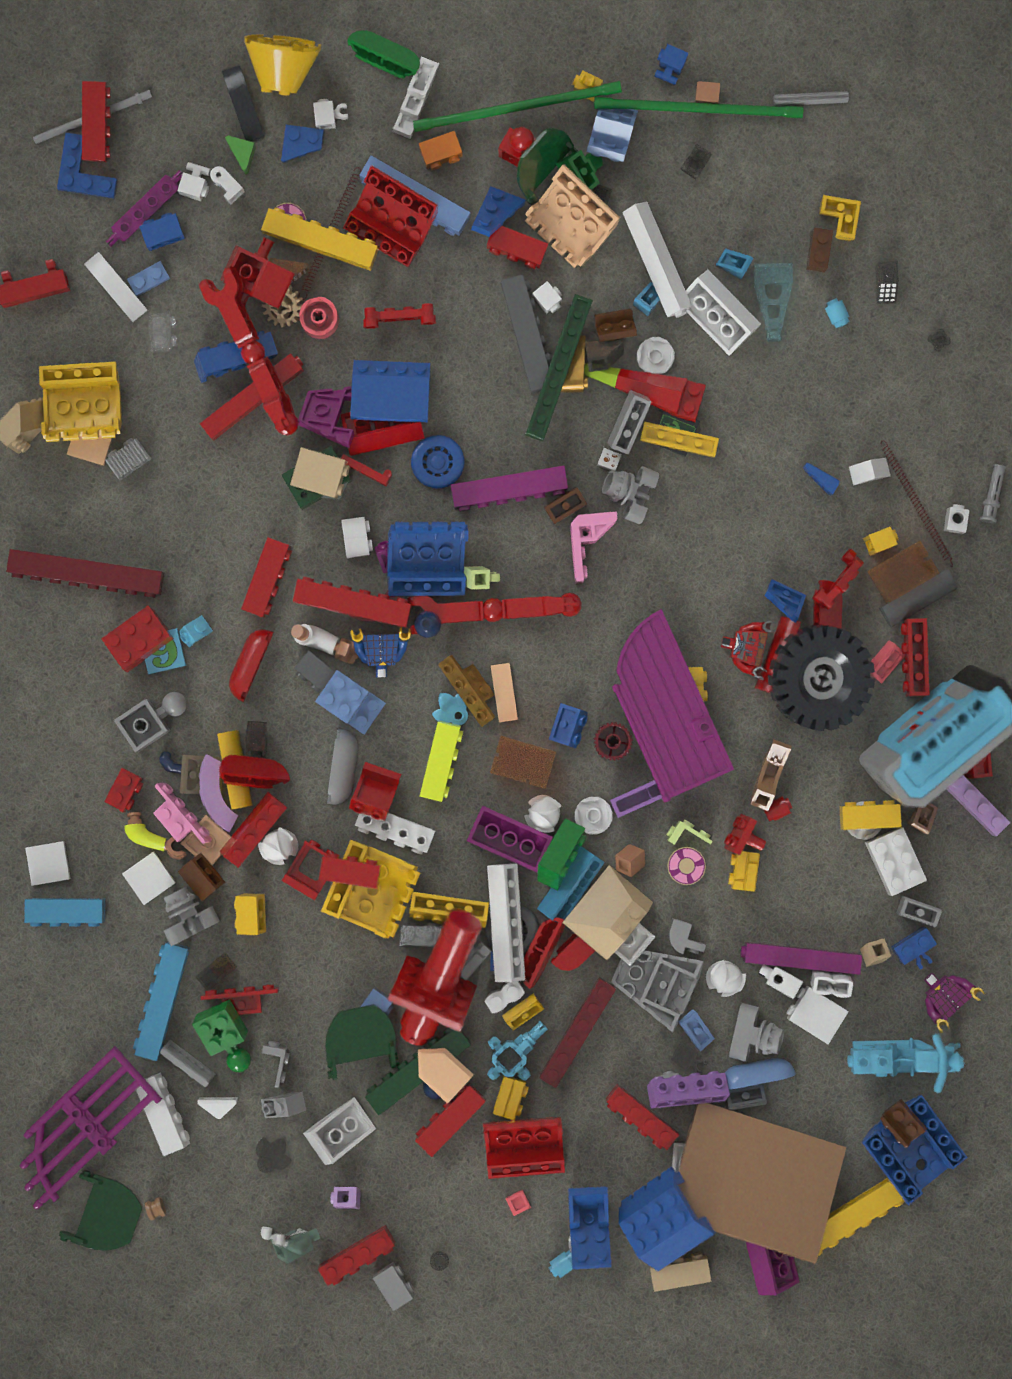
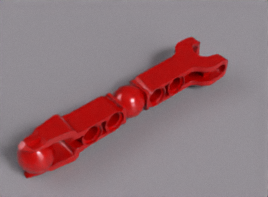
(262, 372)
(495, 609)

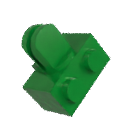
(583, 167)

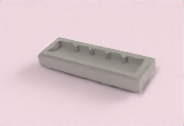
(187, 1063)

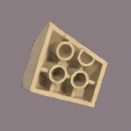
(22, 425)

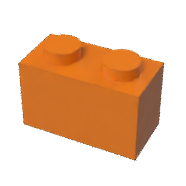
(440, 150)

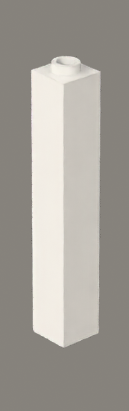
(657, 259)

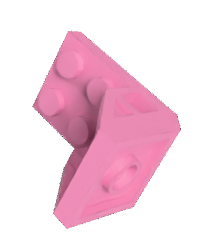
(596, 526)

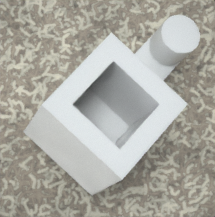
(192, 185)

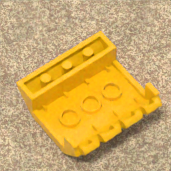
(80, 401)
(372, 907)

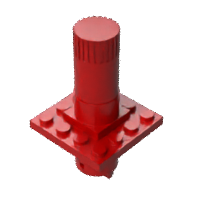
(434, 989)

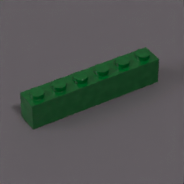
(407, 1077)

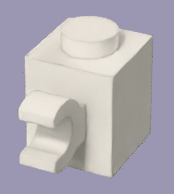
(326, 114)

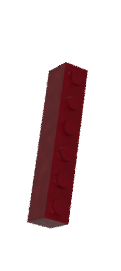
(577, 1032)

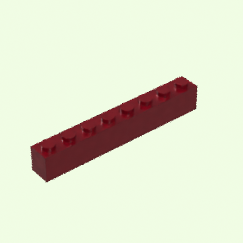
(85, 572)

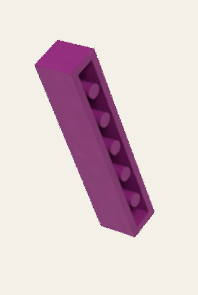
(509, 487)

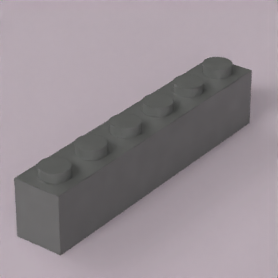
(526, 330)

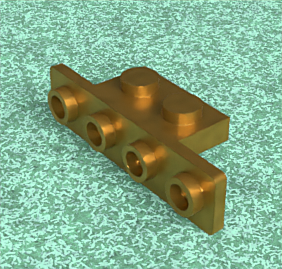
(470, 687)

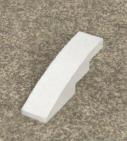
(415, 97)

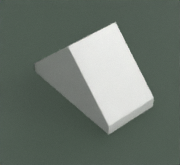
(869, 471)

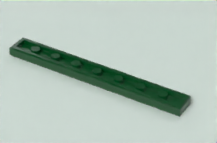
(558, 367)

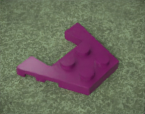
(322, 412)

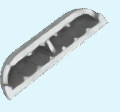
(342, 767)

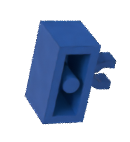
(914, 946)

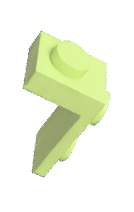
(675, 832)

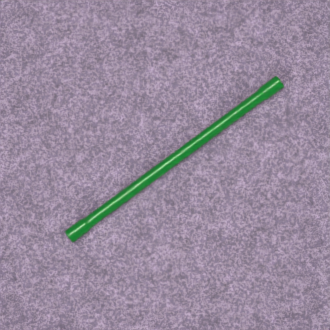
(610, 103)
(429, 123)

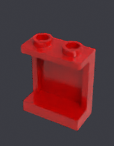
(375, 791)

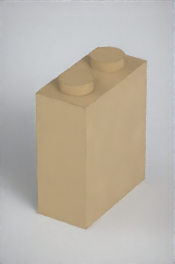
(320, 473)

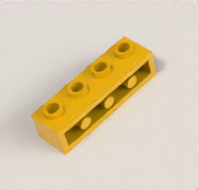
(438, 907)

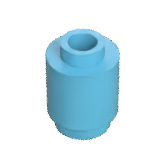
(837, 313)
(561, 1264)

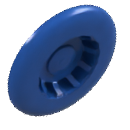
(437, 461)

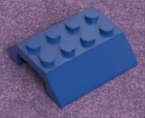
(426, 559)
(662, 1221)

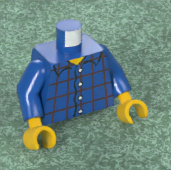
(380, 649)

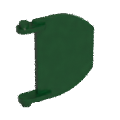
(541, 159)
(358, 1036)
(108, 1215)

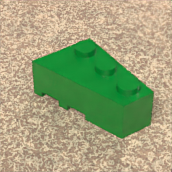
(560, 854)

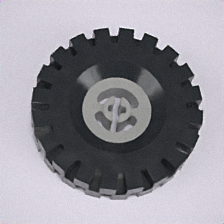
(844, 685)

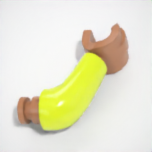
(140, 835)

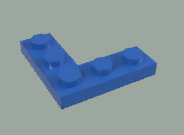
(72, 180)

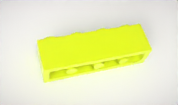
(440, 761)

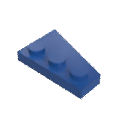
(495, 210)

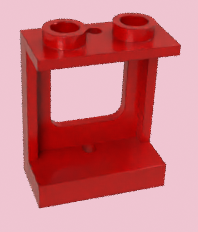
(300, 881)

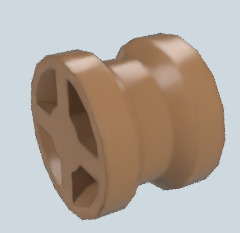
(155, 1208)

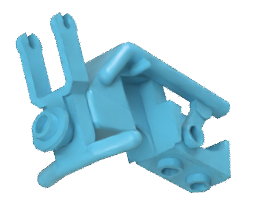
(905, 1057)

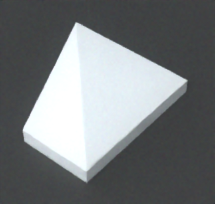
(217, 1105)

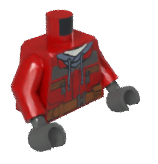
(748, 647)

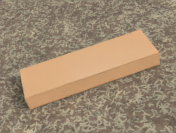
(504, 692)

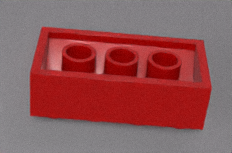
(378, 434)

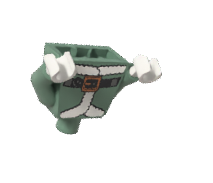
(292, 1244)

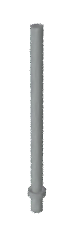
(138, 98)

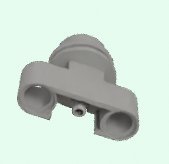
(625, 487)
(189, 921)
(765, 1037)

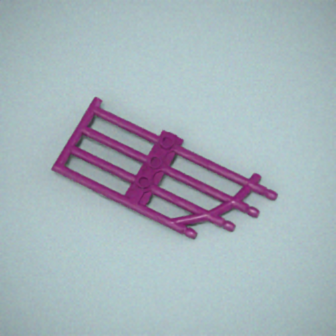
(86, 1122)

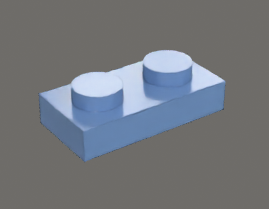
(148, 278)
(696, 1030)

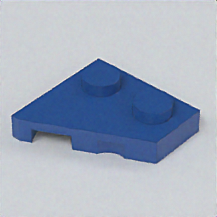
(301, 141)
(785, 599)

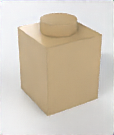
(875, 952)

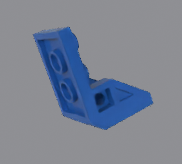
(589, 1227)

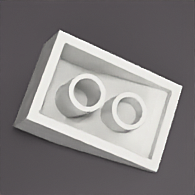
(339, 1131)

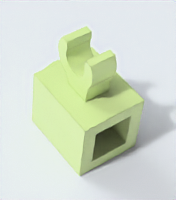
(480, 577)

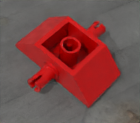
(260, 277)

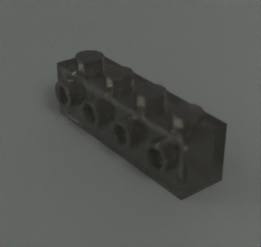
(425, 936)

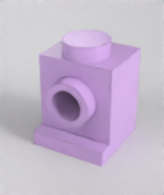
(354, 1197)

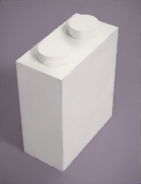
(816, 1014)

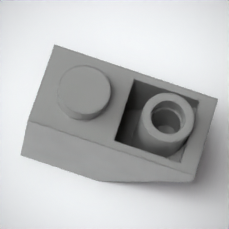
(283, 1105)

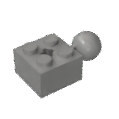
(129, 722)

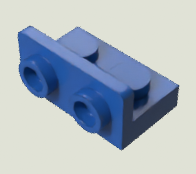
(568, 725)

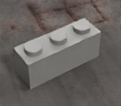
(629, 422)

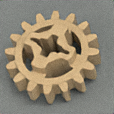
(280, 315)

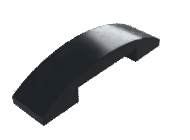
(242, 103)

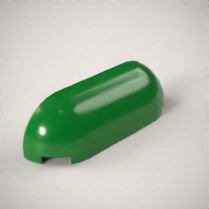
(384, 54)

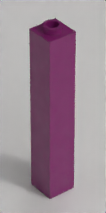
(801, 958)

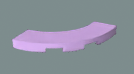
(211, 794)

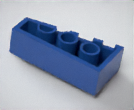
(228, 356)

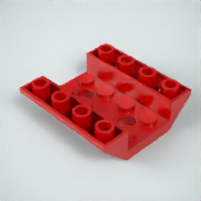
(389, 222)

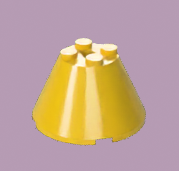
(281, 61)

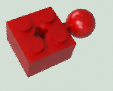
(515, 144)

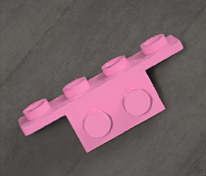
(177, 818)

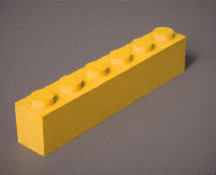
(320, 239)
(860, 1212)

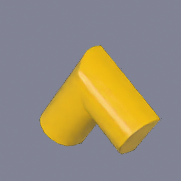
(847, 213)

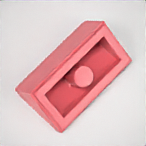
(886, 661)

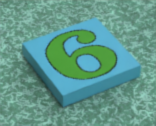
(168, 656)

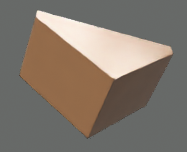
(923, 818)

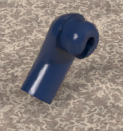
(167, 763)

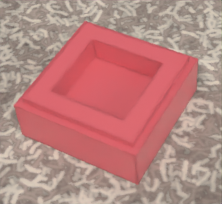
(518, 1202)

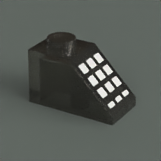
(886, 282)

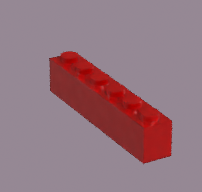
(352, 603)

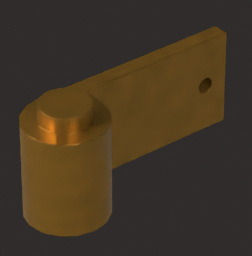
(575, 378)

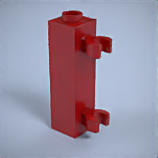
(34, 287)

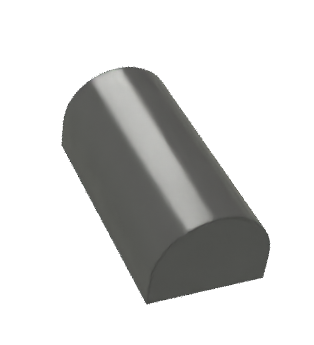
(746, 1097)

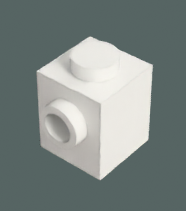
(548, 297)

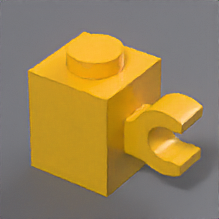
(586, 80)

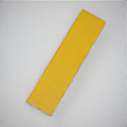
(679, 439)

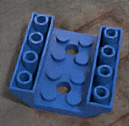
(899, 1163)

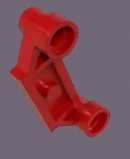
(373, 317)
(841, 584)

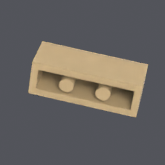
(682, 1273)

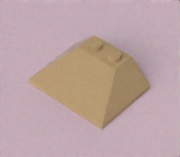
(608, 912)

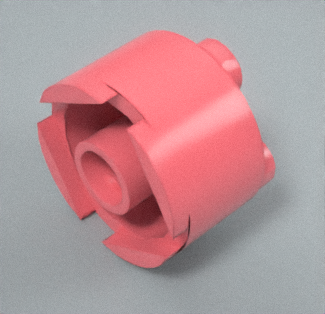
(316, 307)

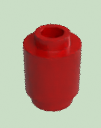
(779, 808)

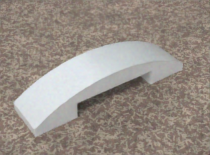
(115, 287)

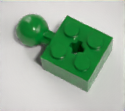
(221, 1030)

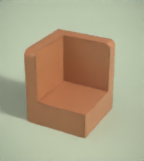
(707, 92)
(630, 860)

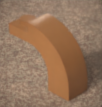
(769, 774)

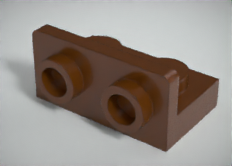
(615, 325)
(902, 1123)

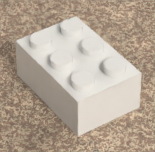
(895, 861)

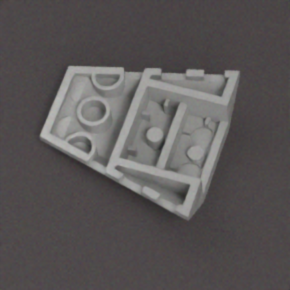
(660, 984)

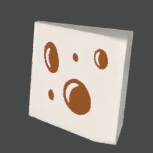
(609, 459)

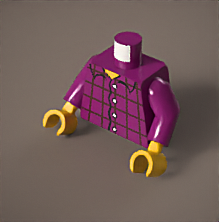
(947, 997)

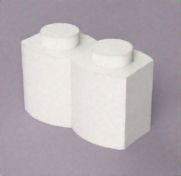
(356, 538)
(831, 983)
(499, 998)

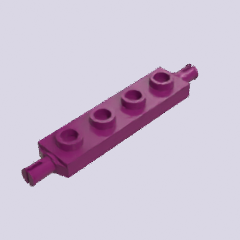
(145, 208)

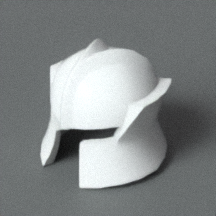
(543, 813)
(278, 846)
(725, 978)

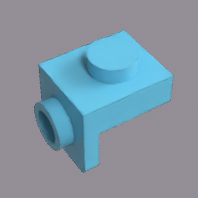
(195, 631)

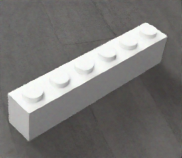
(506, 922)

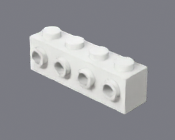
(398, 829)
(164, 1118)

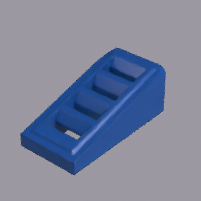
(823, 479)

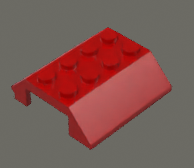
(524, 1147)

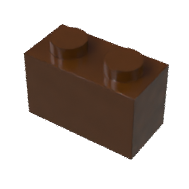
(819, 249)
(565, 505)
(201, 876)

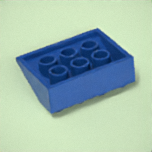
(390, 391)

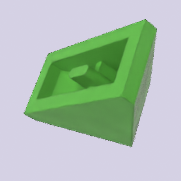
(243, 151)

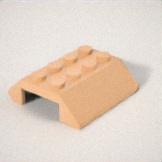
(572, 218)

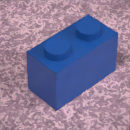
(162, 231)

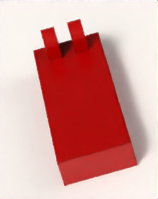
(376, 476)

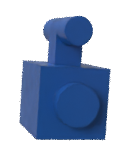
(672, 61)

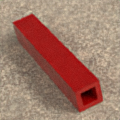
(248, 399)

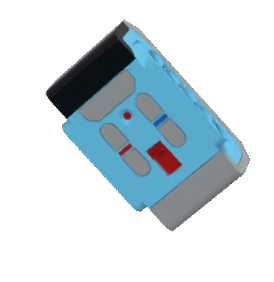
(941, 737)

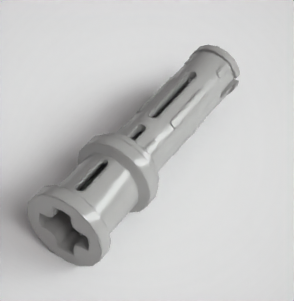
(991, 504)

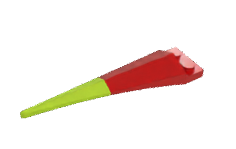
(668, 393)

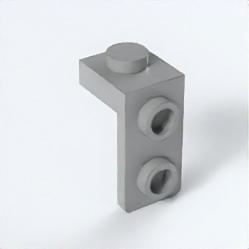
(275, 1049)

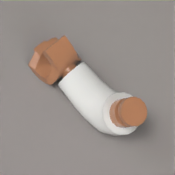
(323, 640)

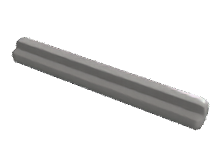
(811, 98)

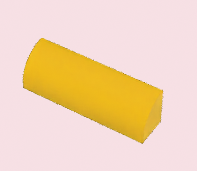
(231, 745)

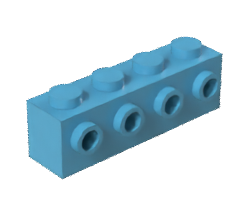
(65, 911)

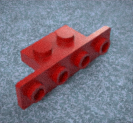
(244, 1001)

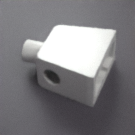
(789, 985)

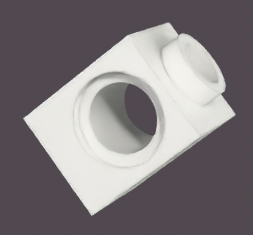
(950, 525)

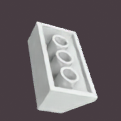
(720, 312)

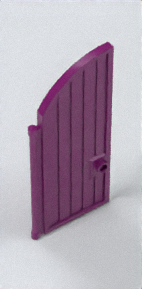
(667, 710)

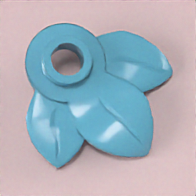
(449, 707)

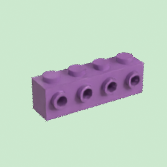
(688, 1089)

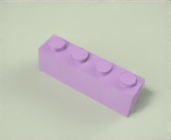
(978, 806)

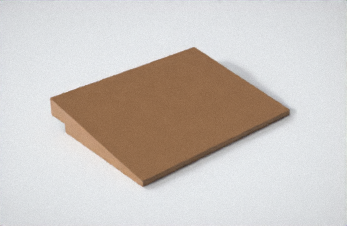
(759, 1180)

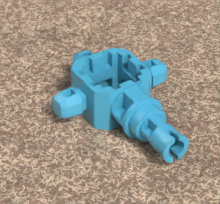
(522, 1045)

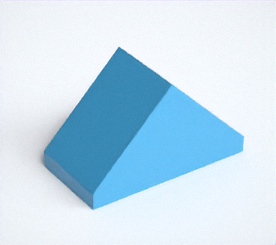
(734, 263)
(647, 299)

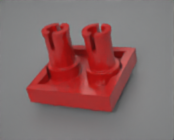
(743, 835)

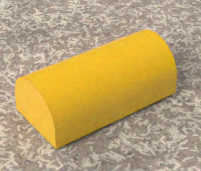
(523, 1012)

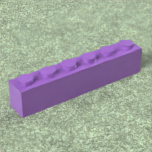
(636, 799)

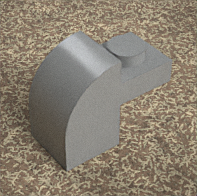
(678, 937)

